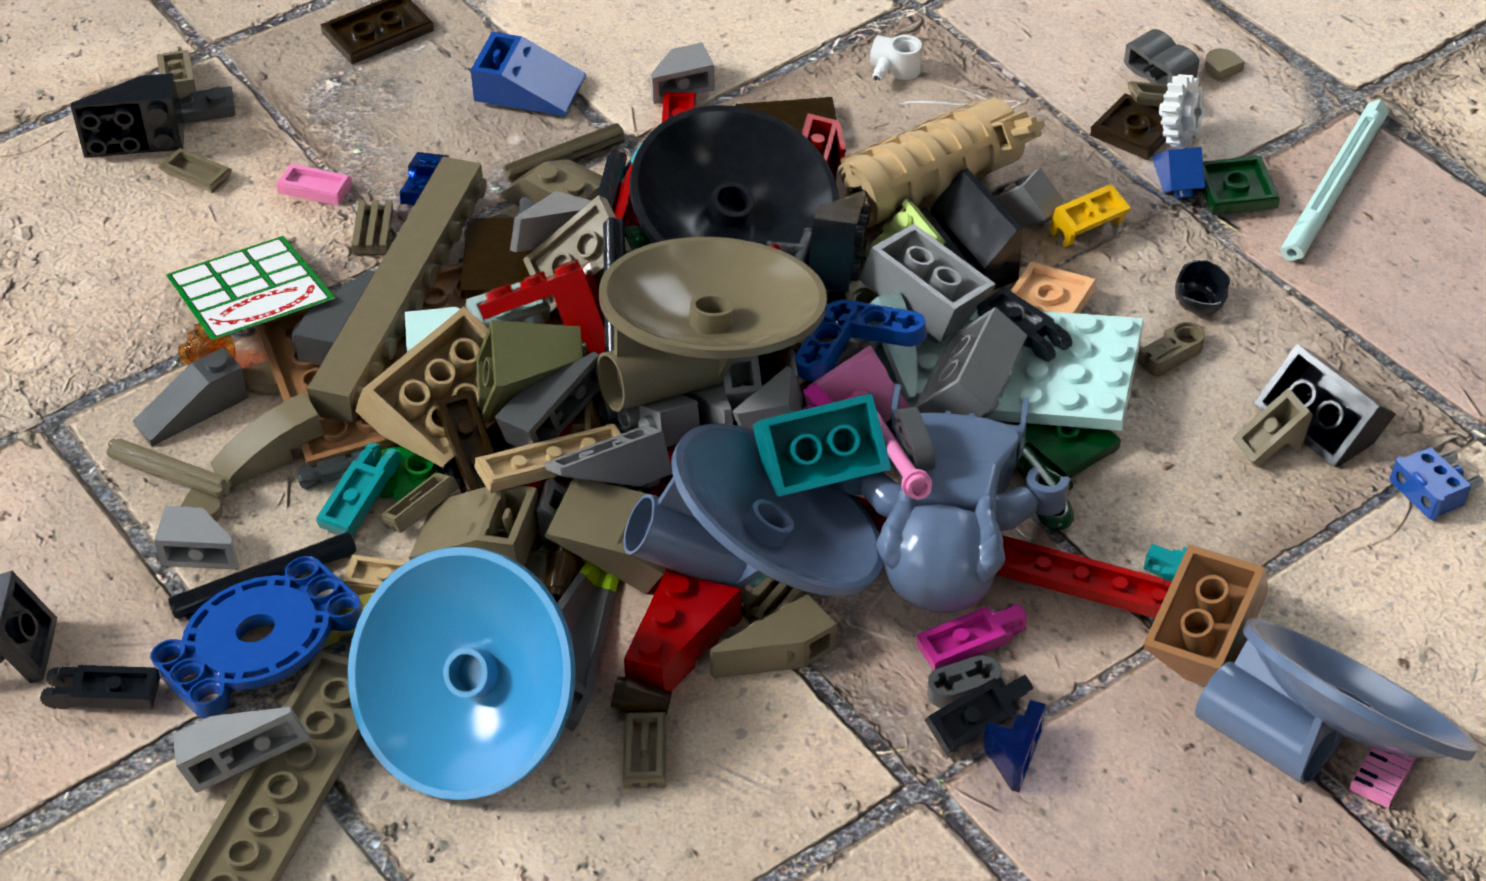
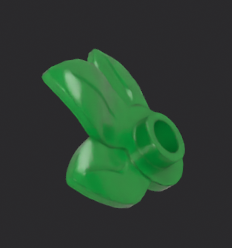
(410, 474)

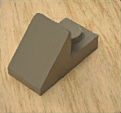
(1279, 423)

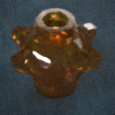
(199, 345)

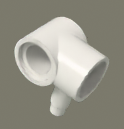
(898, 55)

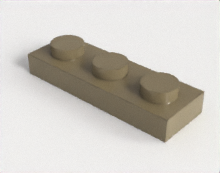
(180, 66)

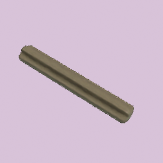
(568, 150)
(169, 467)

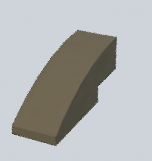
(268, 440)

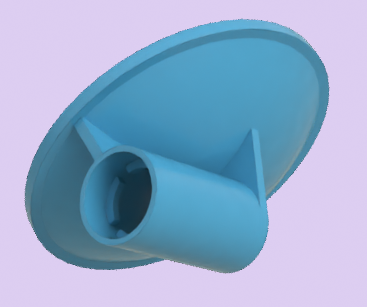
(461, 673)

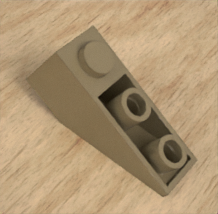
(782, 641)

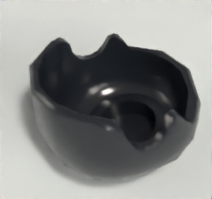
(1202, 287)

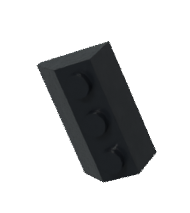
(980, 228)
(1343, 413)

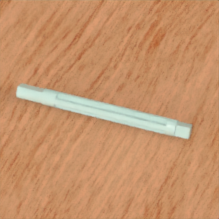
(1334, 181)

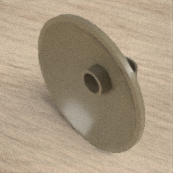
(693, 308)

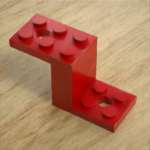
(573, 292)

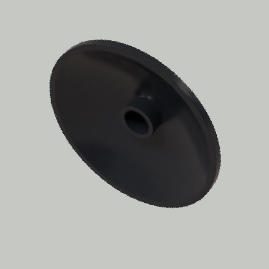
(728, 178)

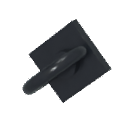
(25, 628)

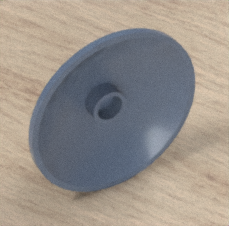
(730, 526)
(1301, 698)

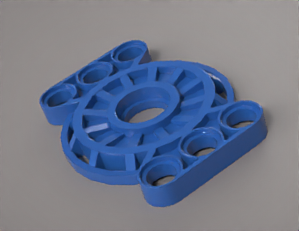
(229, 664)

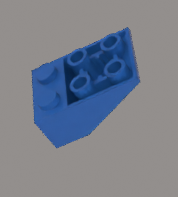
(524, 76)

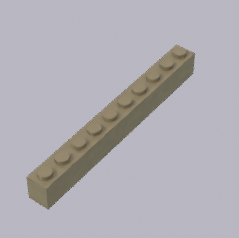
(396, 288)

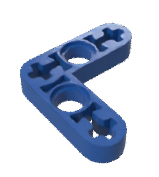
(898, 328)

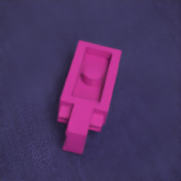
(970, 635)

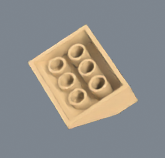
(404, 395)

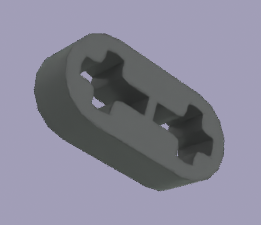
(915, 438)
(960, 677)

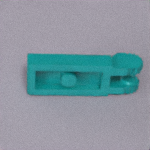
(358, 489)

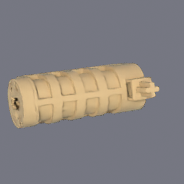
(930, 155)

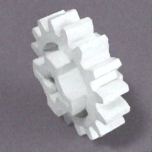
(1182, 110)

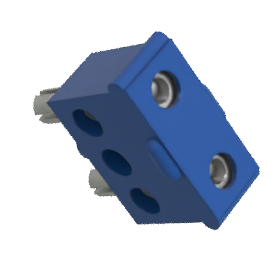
(1432, 481)

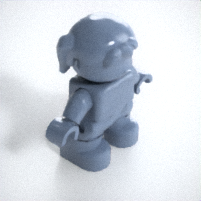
(951, 543)

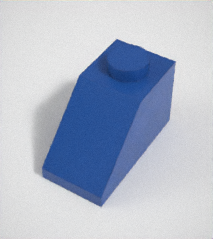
(1180, 171)

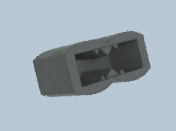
(1159, 58)

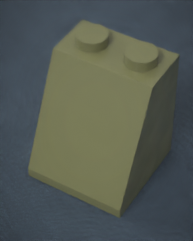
(520, 355)

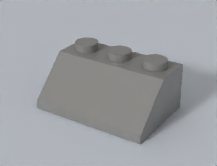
(929, 279)
(974, 367)

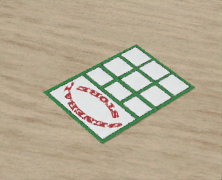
(249, 287)

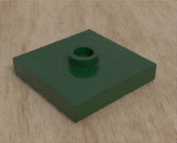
(1238, 185)
(1070, 448)

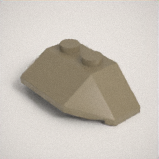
(551, 177)

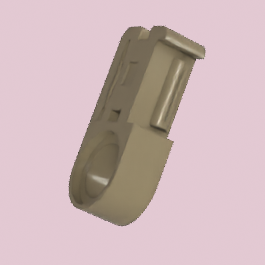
(1170, 350)

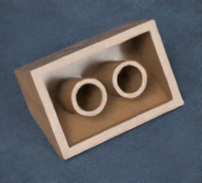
(1206, 613)

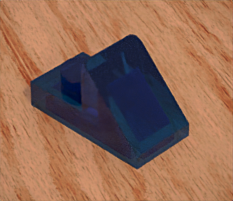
(1014, 748)

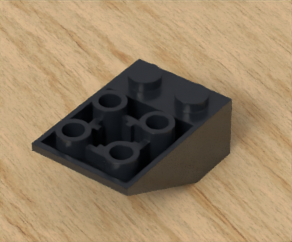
(131, 118)
(839, 241)

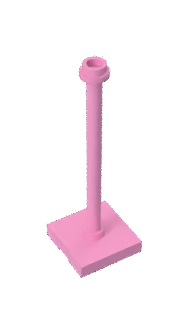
(867, 375)

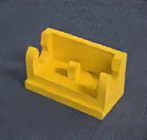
(1088, 213)

